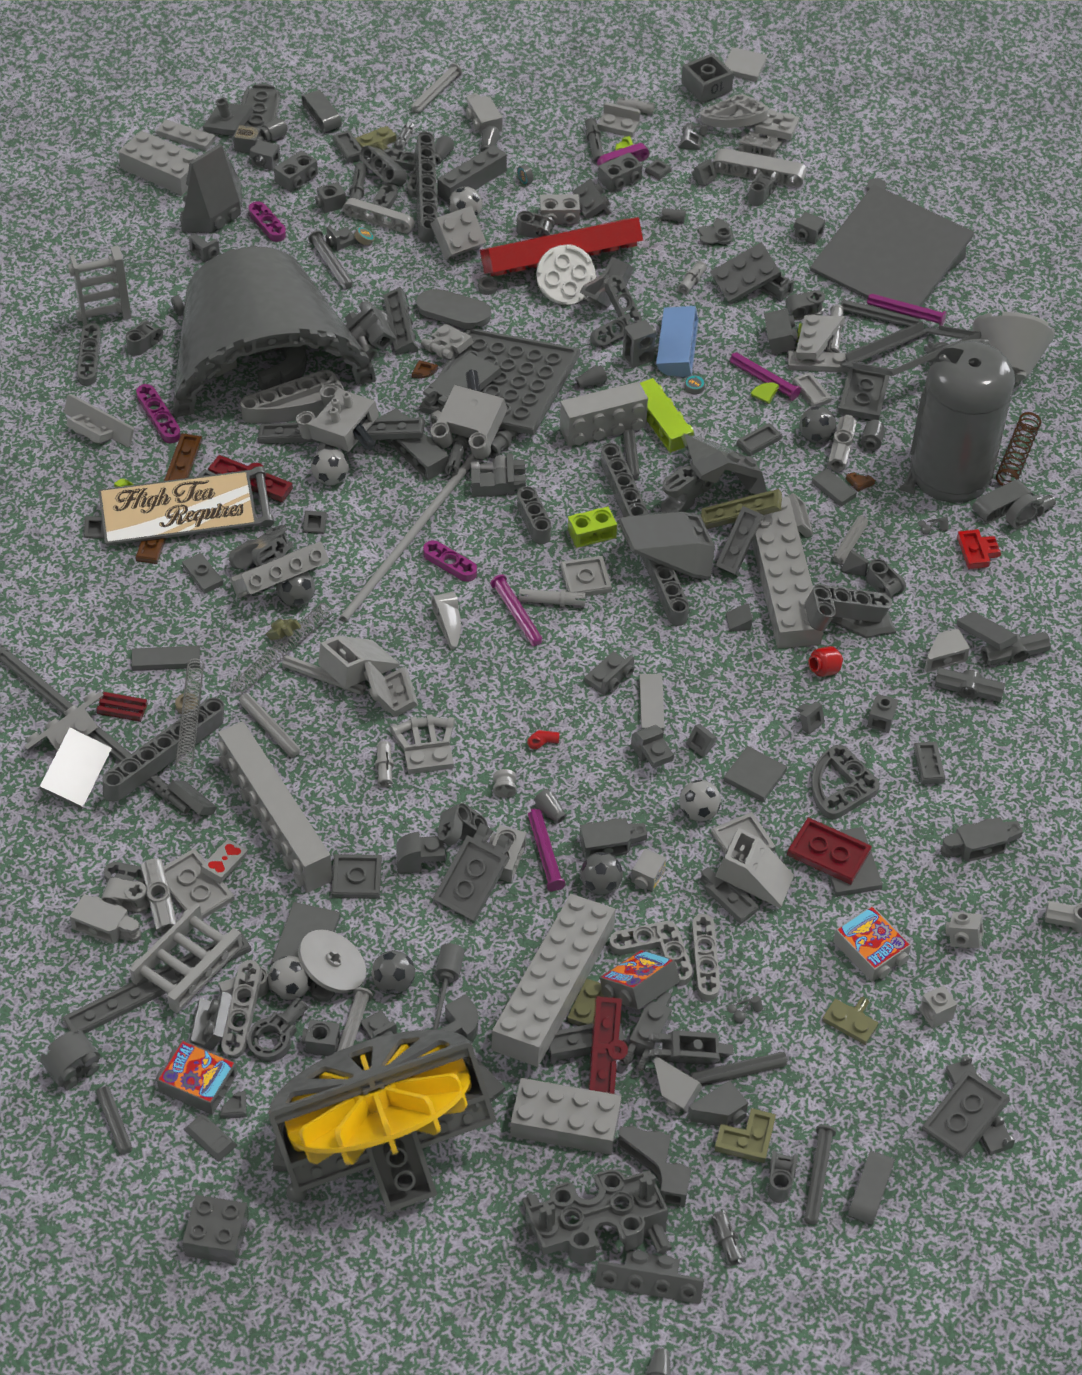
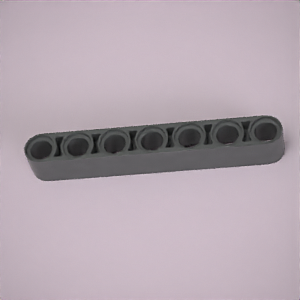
(425, 185)
(160, 751)

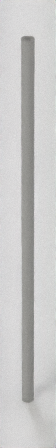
(361, 596)

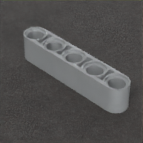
(749, 165)

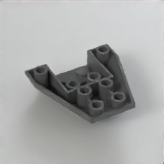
(671, 540)

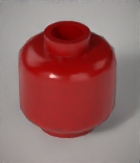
(825, 661)

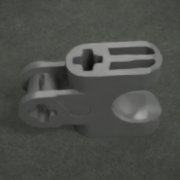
(683, 489)
(261, 550)

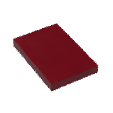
(829, 850)

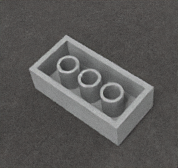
(157, 161)
(603, 413)
(565, 1116)

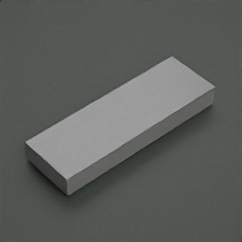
(651, 700)

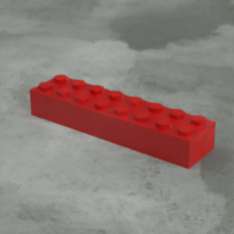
(590, 239)

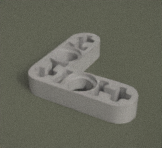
(657, 939)

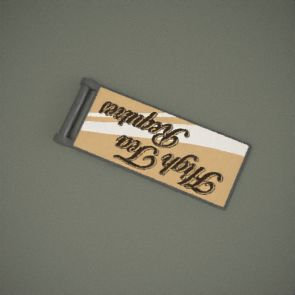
(183, 507)

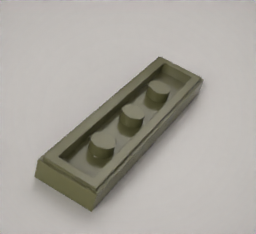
(728, 512)

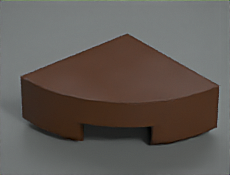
(424, 369)
(860, 482)

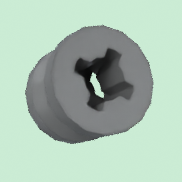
(504, 783)

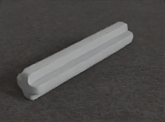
(850, 539)

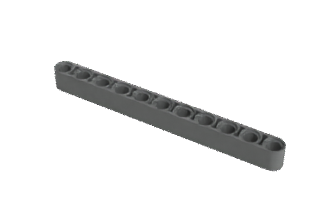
(631, 504)

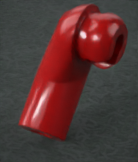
(541, 737)

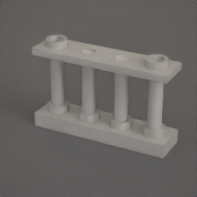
(119, 291)
(196, 976)

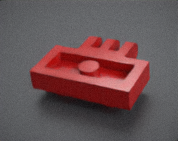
(977, 549)

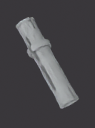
(834, 342)
(552, 597)

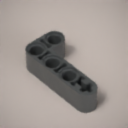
(832, 601)

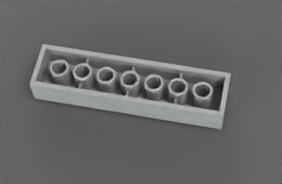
(785, 578)
(274, 807)
(553, 980)

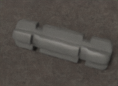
(404, 136)

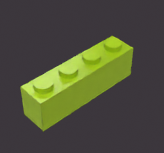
(664, 417)

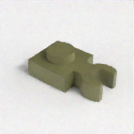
(281, 628)

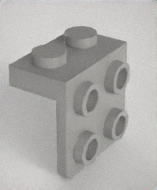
(392, 691)

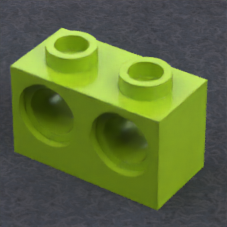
(592, 527)

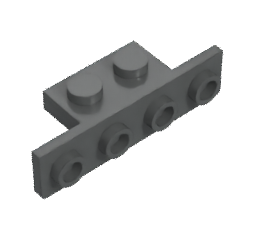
(650, 1276)

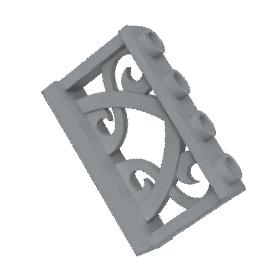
(279, 569)

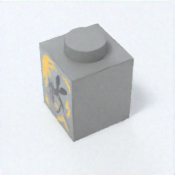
(648, 870)

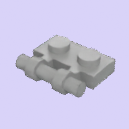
(446, 341)

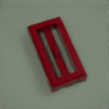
(123, 703)

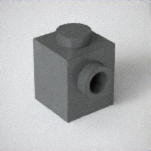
(809, 227)
(882, 713)

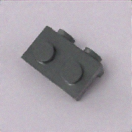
(591, 198)

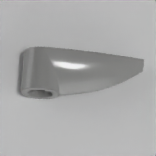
(447, 613)

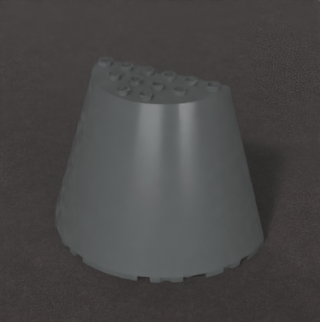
(252, 304)

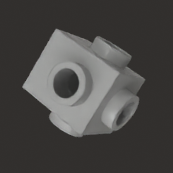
(965, 930)

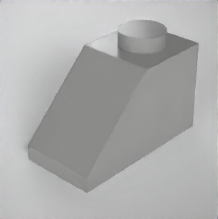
(948, 650)
(676, 1086)

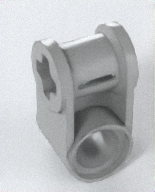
(126, 894)

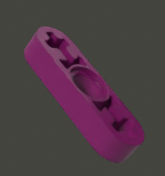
(638, 150)
(267, 228)
(447, 553)

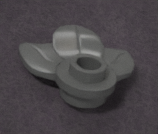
(717, 233)

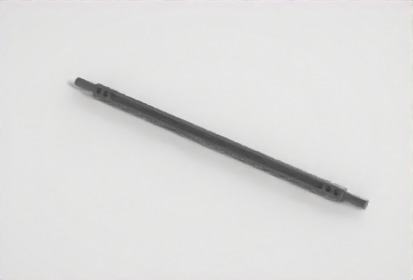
(62, 704)

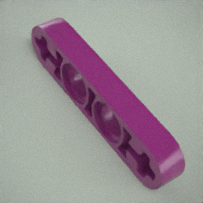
(159, 413)

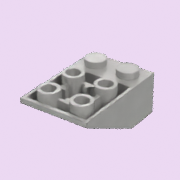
(346, 656)
(755, 868)

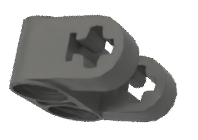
(458, 823)

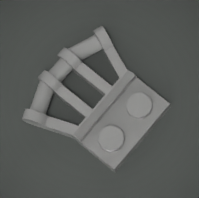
(426, 756)

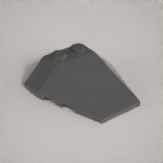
(212, 193)
(712, 458)

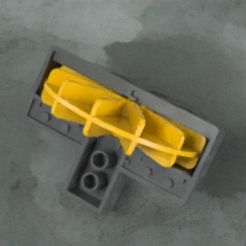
(379, 1110)

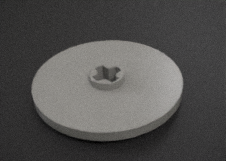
(342, 974)

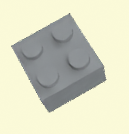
(458, 232)

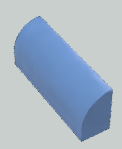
(677, 341)

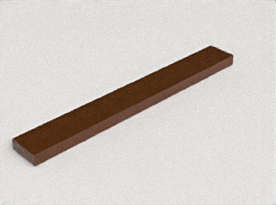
(179, 468)

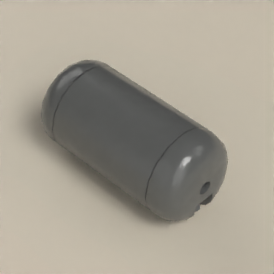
(961, 421)

